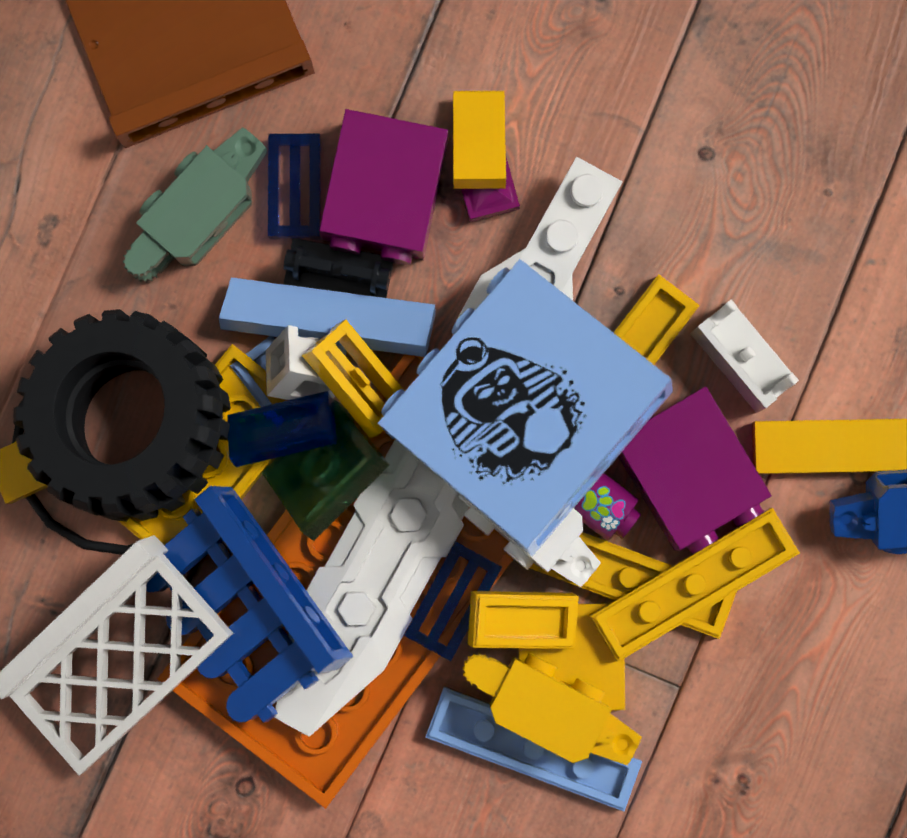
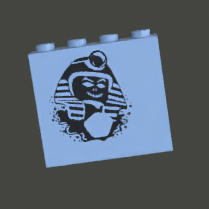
(525, 405)

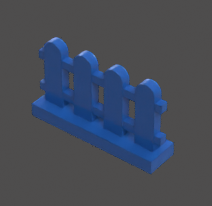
(283, 605)

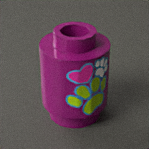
(608, 508)

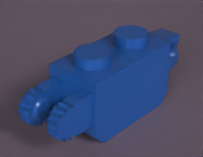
(875, 514)

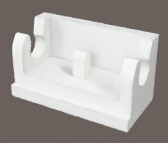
(744, 357)

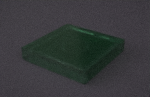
(326, 479)

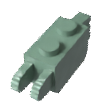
(196, 207)

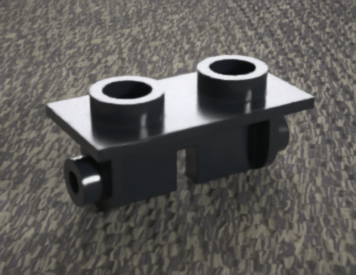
(319, 267)

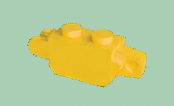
(550, 712)

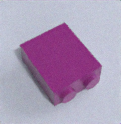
(383, 186)
(693, 472)

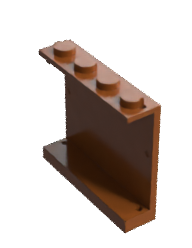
(185, 57)

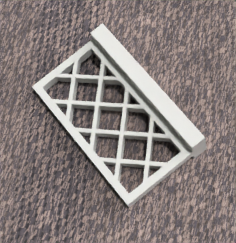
(79, 621)

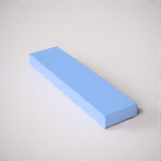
(379, 321)
(471, 728)

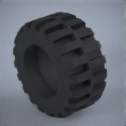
(69, 379)

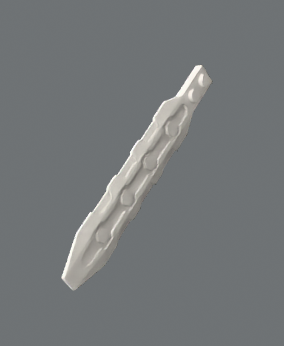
(409, 511)

